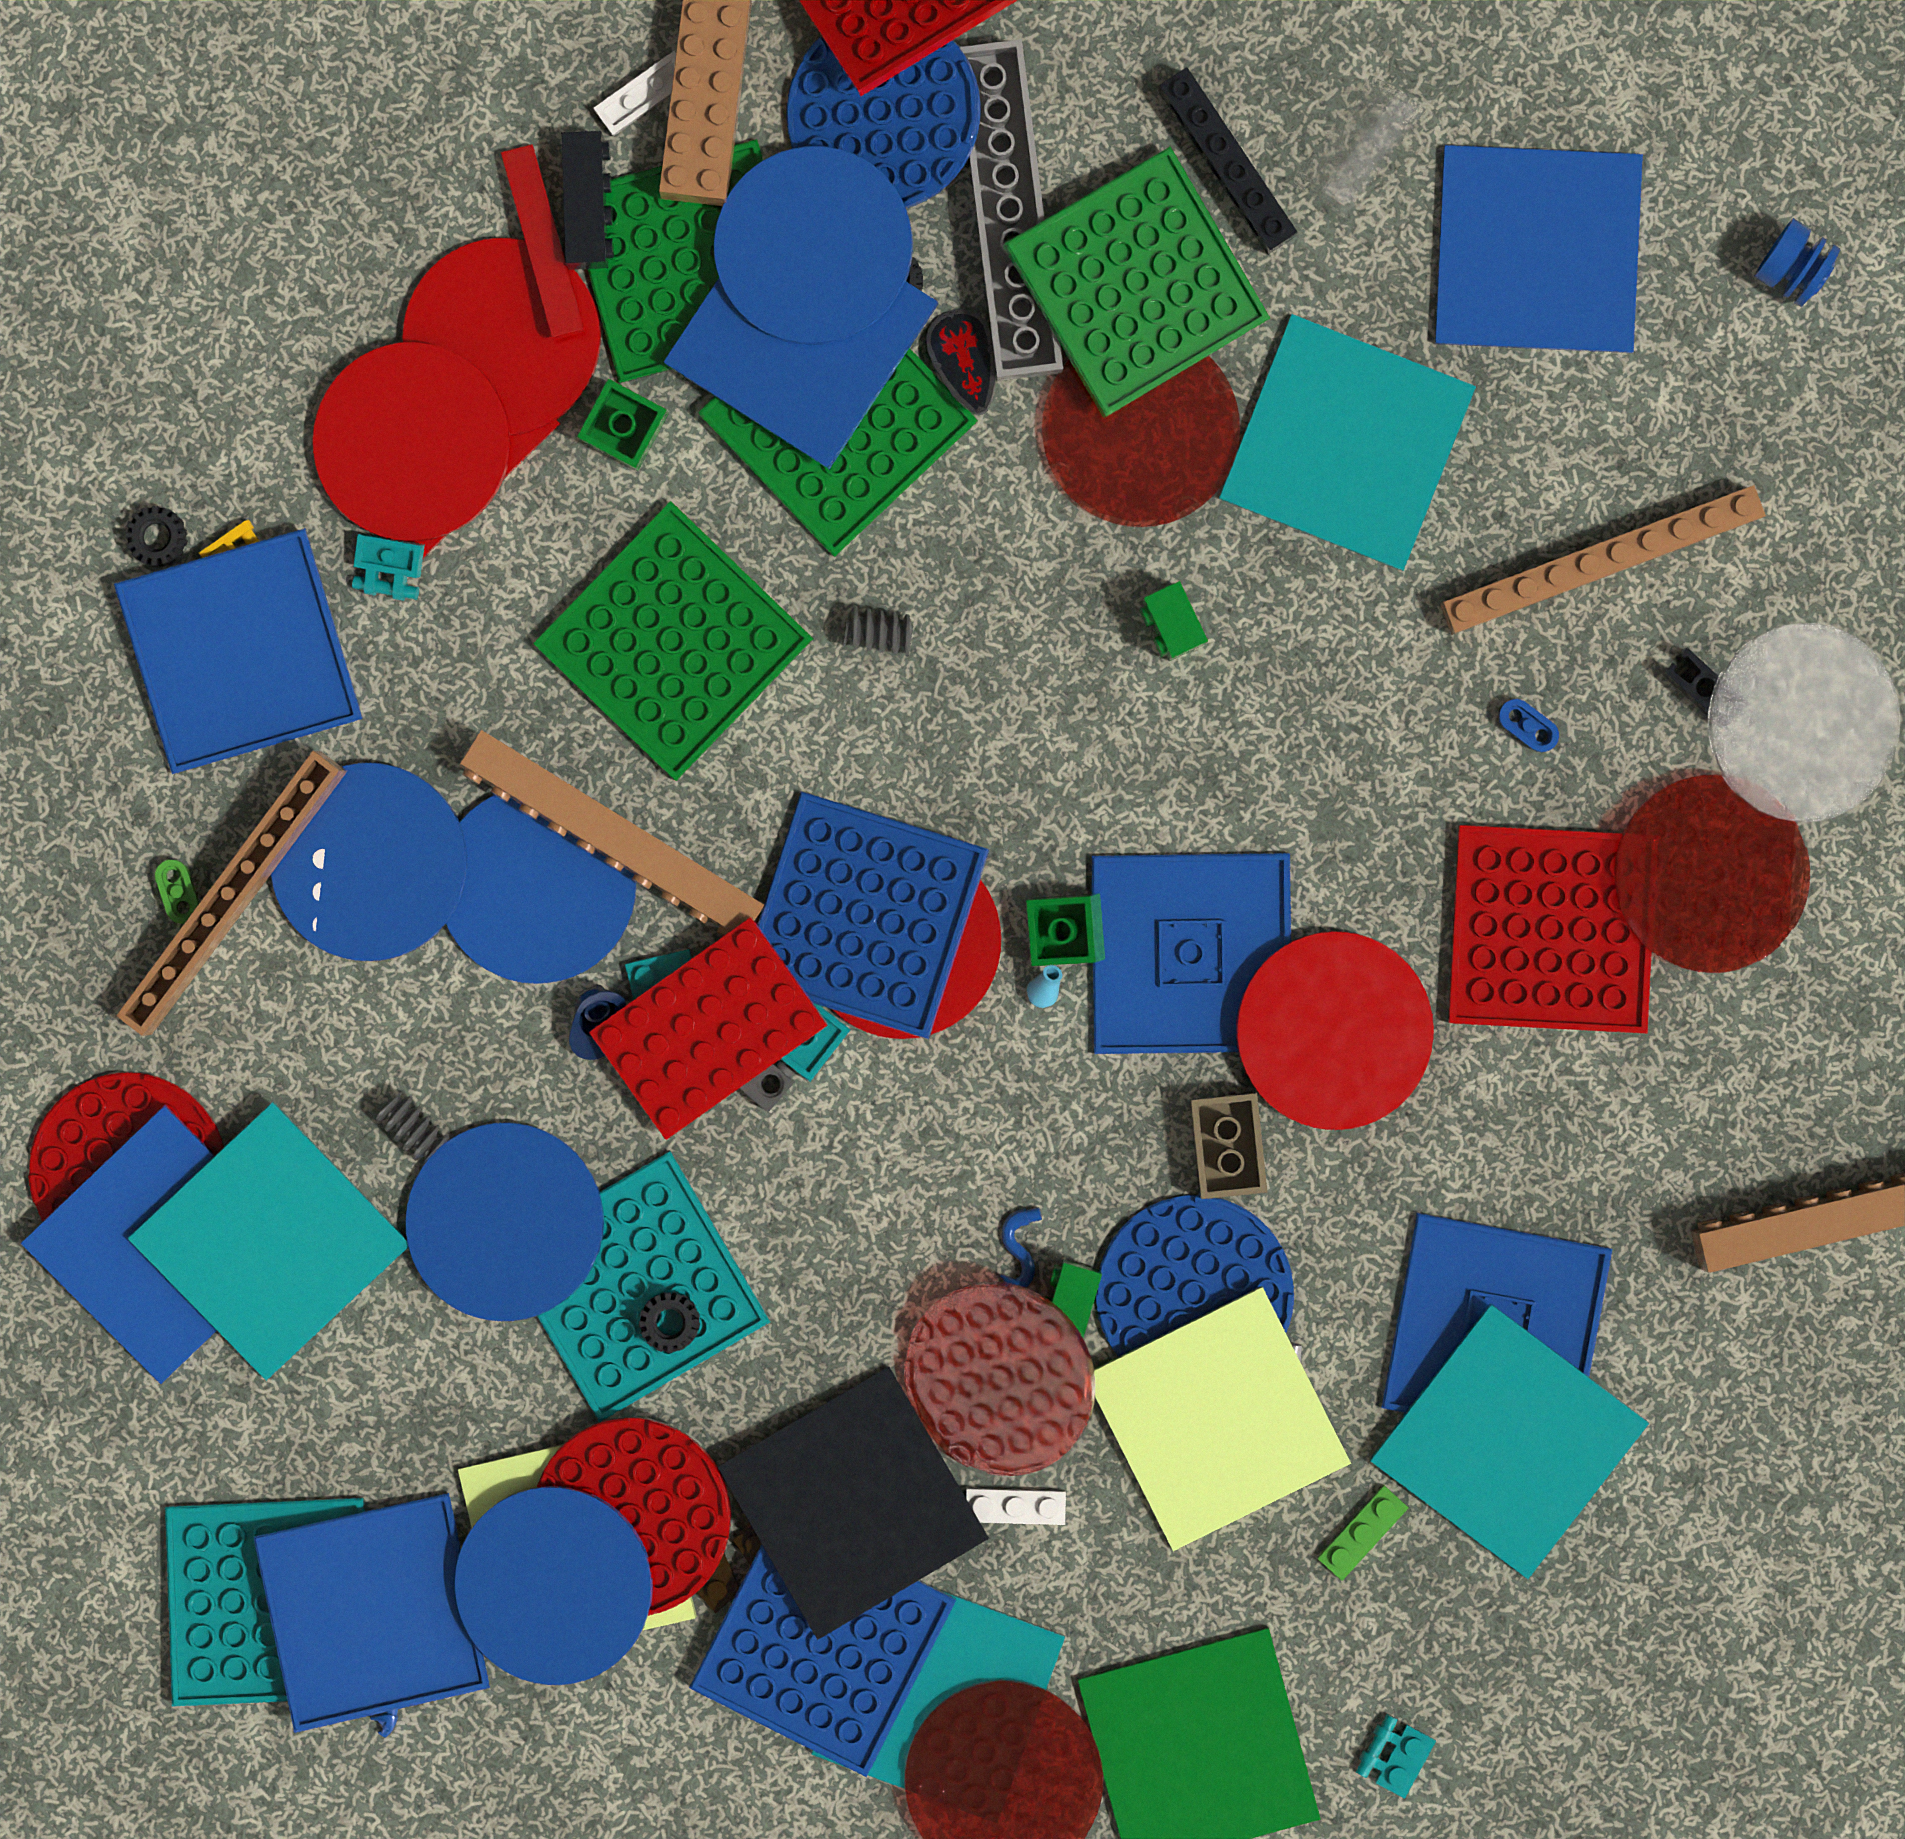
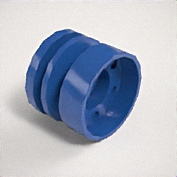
(1797, 262)

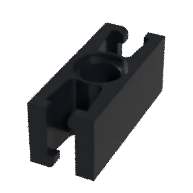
(1689, 689)

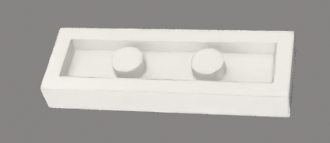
(638, 96)
(1018, 1506)

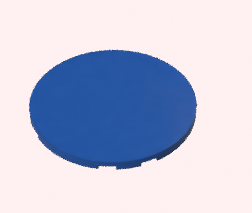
(909, 127)
(813, 245)
(387, 869)
(535, 899)
(504, 1222)
(1183, 1263)
(553, 1585)

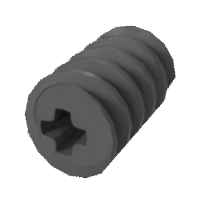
(879, 630)
(411, 1127)

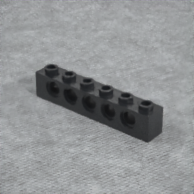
(1227, 161)

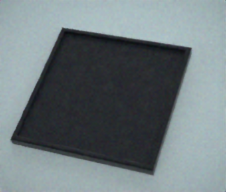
(853, 1503)

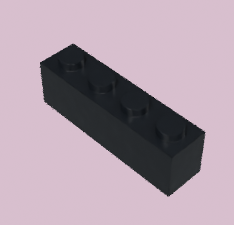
(585, 200)

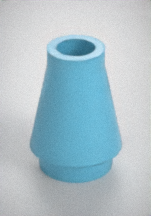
(1044, 988)

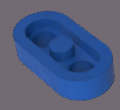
(1528, 725)

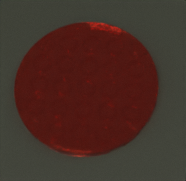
(1149, 457)
(1710, 876)
(1000, 1378)
(1003, 1766)

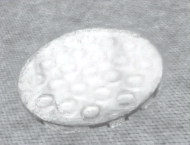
(1804, 722)

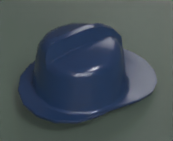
(589, 1012)

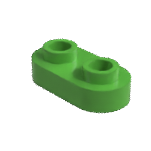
(176, 892)

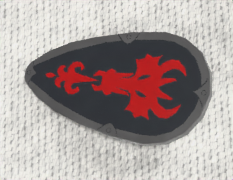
(964, 358)

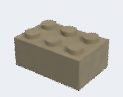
(1228, 1145)

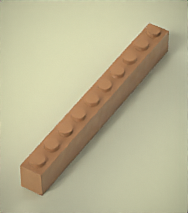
(1602, 560)
(608, 834)
(231, 893)

